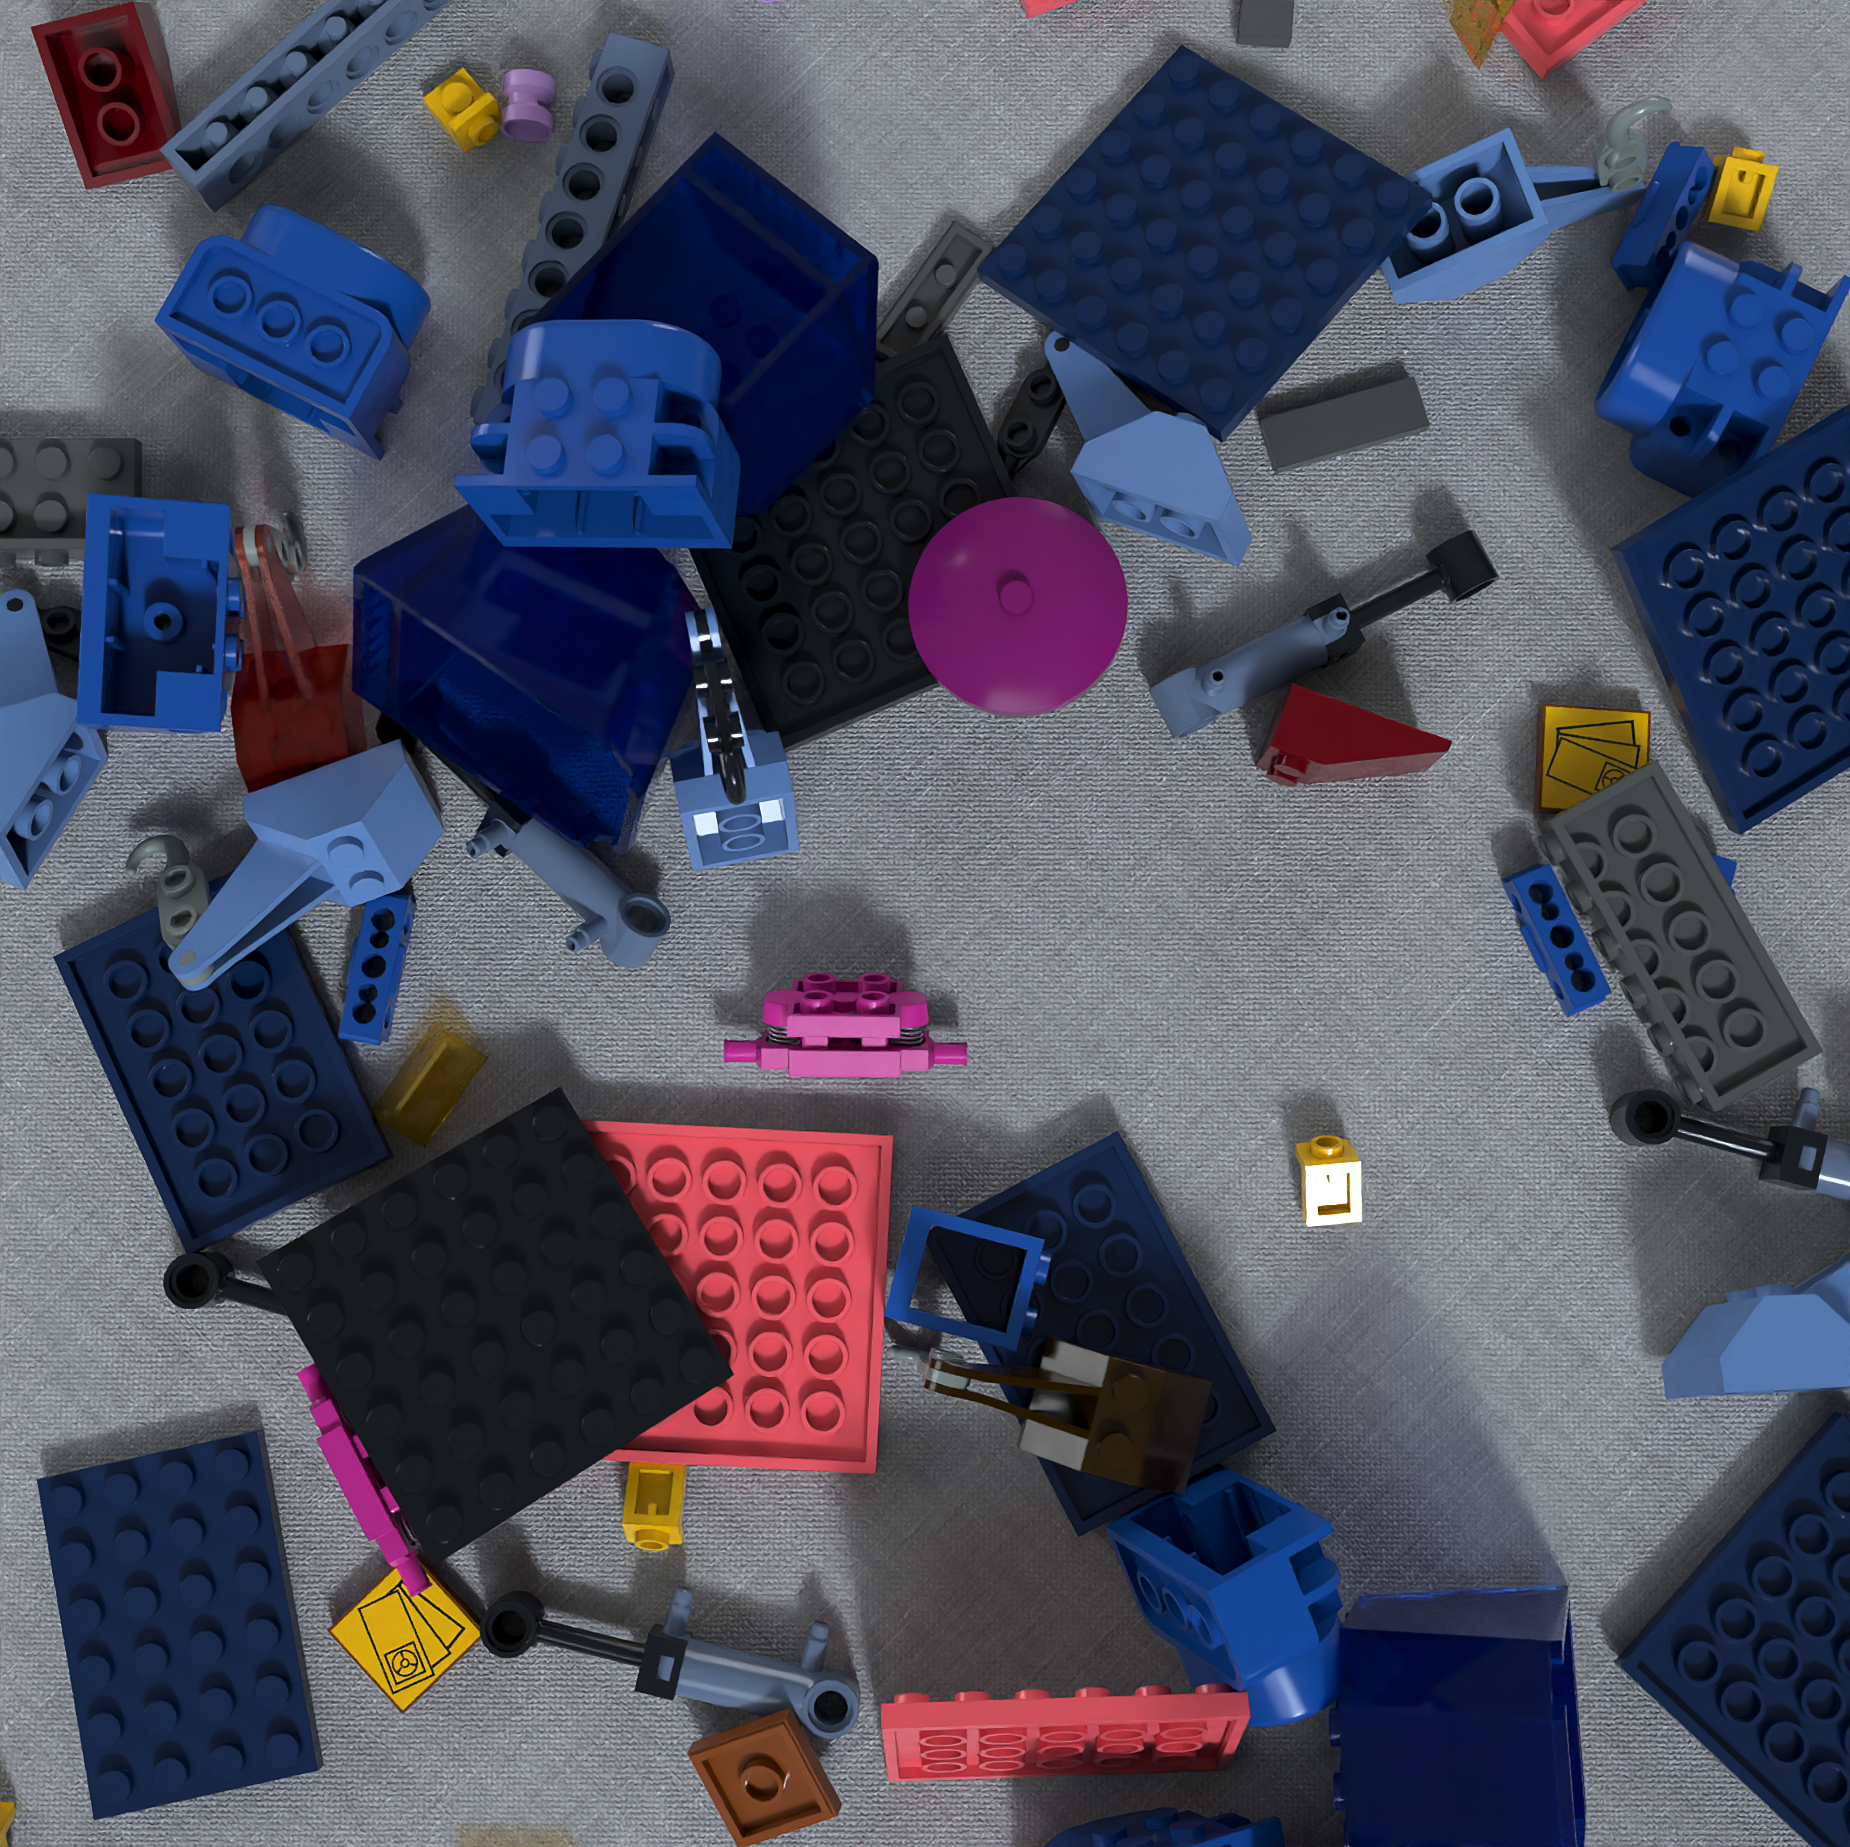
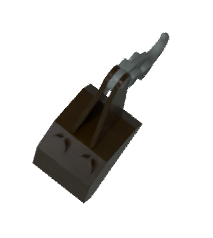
(1088, 1409)

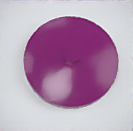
(1018, 606)

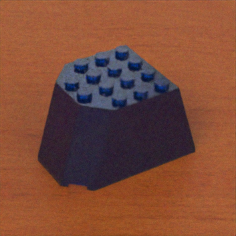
(766, 287)
(531, 667)
(1459, 1721)

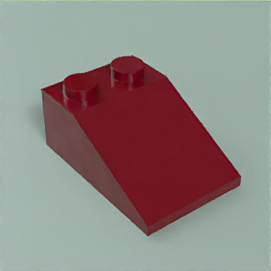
(111, 90)
(1333, 741)

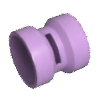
(528, 100)

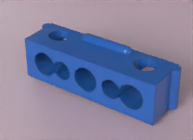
(1663, 215)
(1537, 937)
(359, 976)

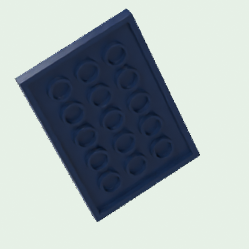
(227, 1085)
(1110, 1287)
(179, 1624)

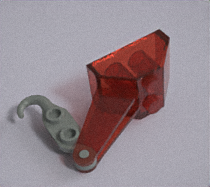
(292, 704)

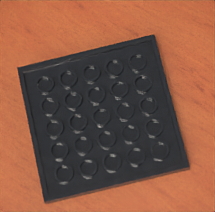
(827, 571)
(495, 1323)

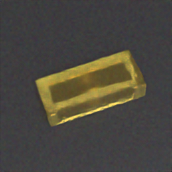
(1480, 25)
(429, 1084)

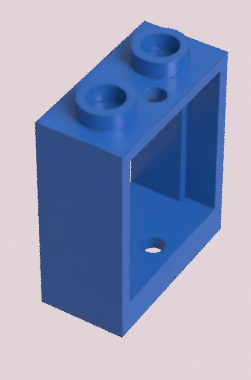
(1021, 1316)

